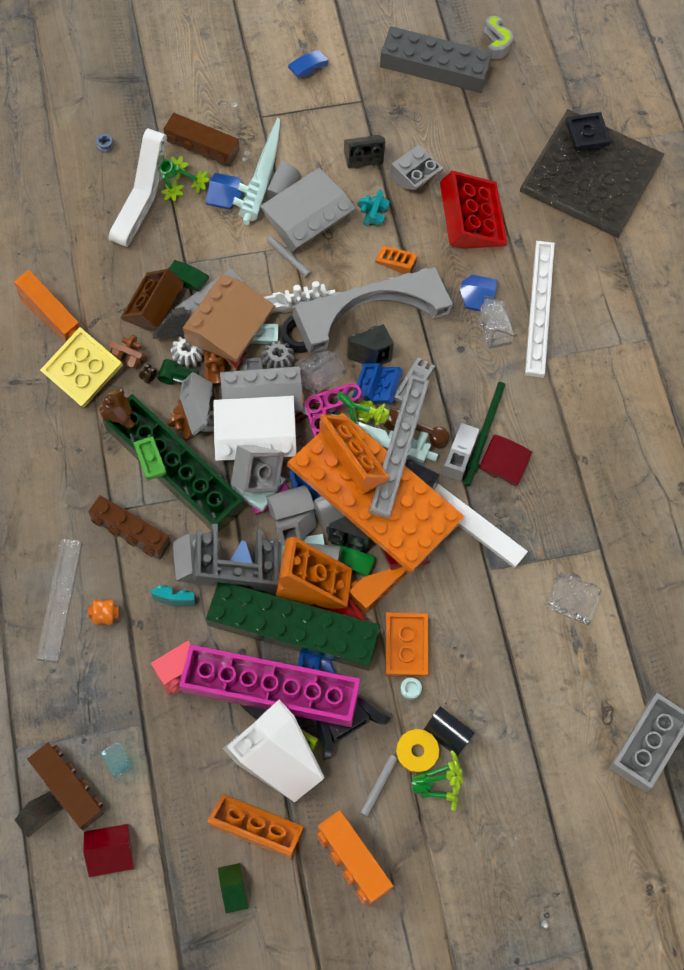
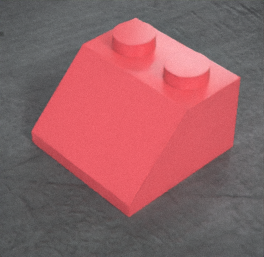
(170, 668)

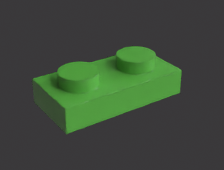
(149, 458)

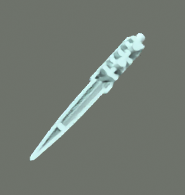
(258, 185)
(418, 450)

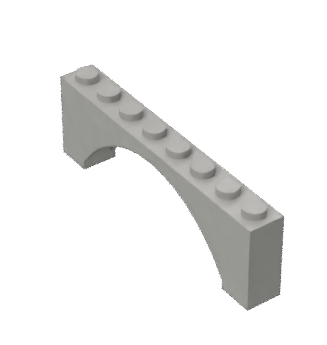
(416, 289)

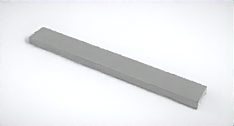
(399, 446)

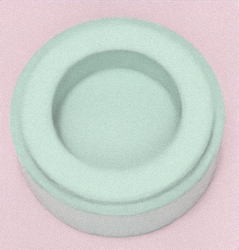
(411, 688)

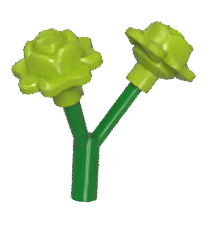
(365, 411)

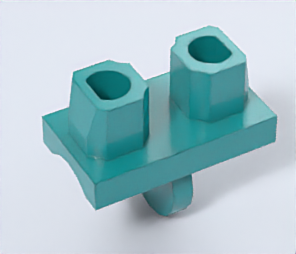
(371, 206)

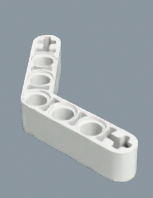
(144, 189)

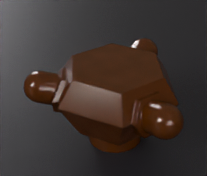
(117, 408)

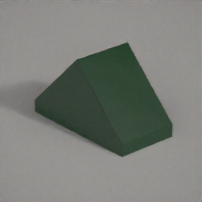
(232, 888)

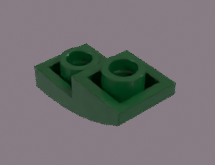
(191, 276)

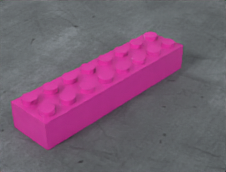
(263, 682)

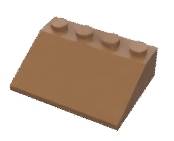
(227, 318)

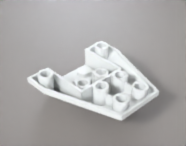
(277, 753)

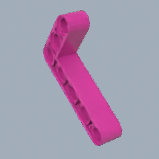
(325, 406)

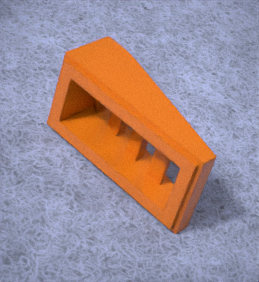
(407, 256)

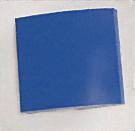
(378, 383)

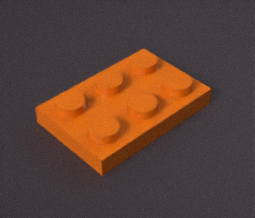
(406, 644)

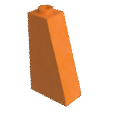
(45, 305)

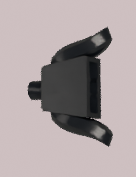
(332, 732)

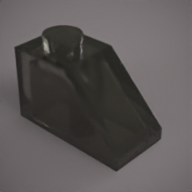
(173, 323)

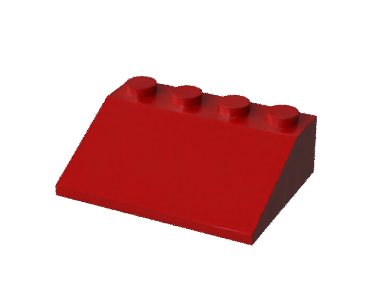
(472, 211)

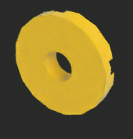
(417, 738)

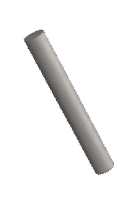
(286, 254)
(378, 785)

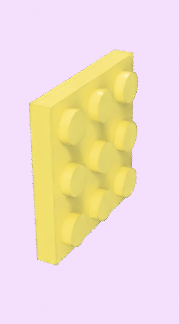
(81, 367)

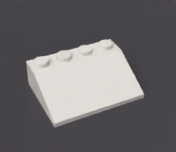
(254, 421)

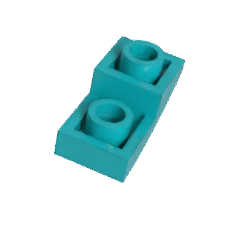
(165, 595)

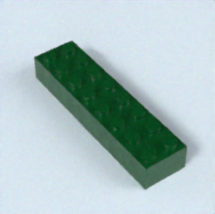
(186, 472)
(293, 625)

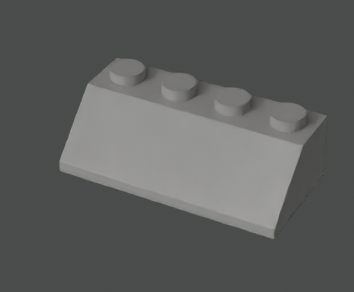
(263, 383)

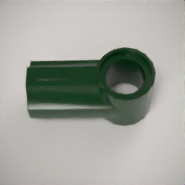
(172, 372)

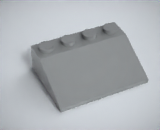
(307, 209)

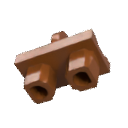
(134, 356)
(213, 366)
(179, 420)

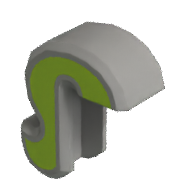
(500, 35)

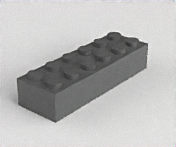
(435, 59)

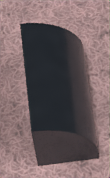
(449, 731)

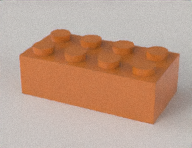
(354, 858)

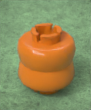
(103, 612)

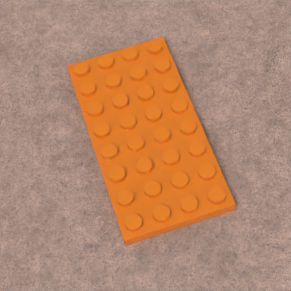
(418, 516)

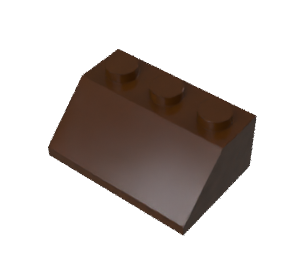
(153, 299)

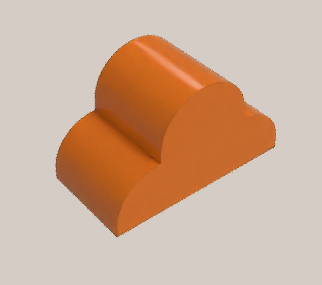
(312, 576)

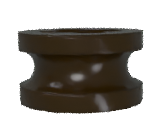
(148, 373)

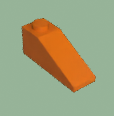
(374, 587)

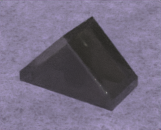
(38, 813)

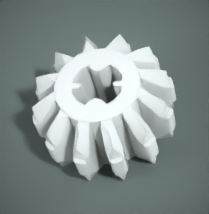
(183, 357)

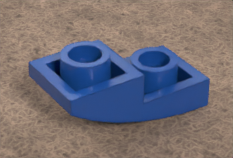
(305, 64)

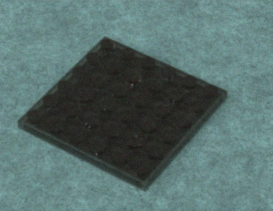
(593, 183)

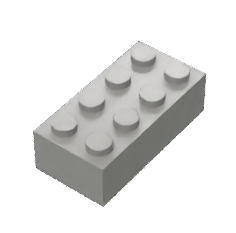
(650, 743)

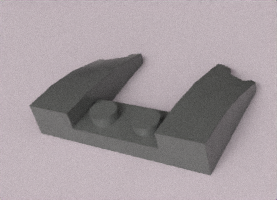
(209, 569)

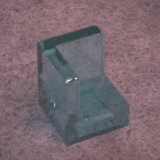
(116, 760)

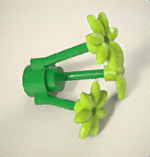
(173, 169)
(424, 782)

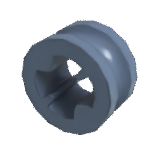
(109, 144)

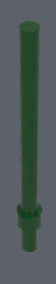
(473, 465)

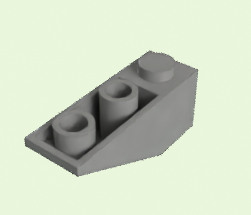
(195, 398)
(460, 452)

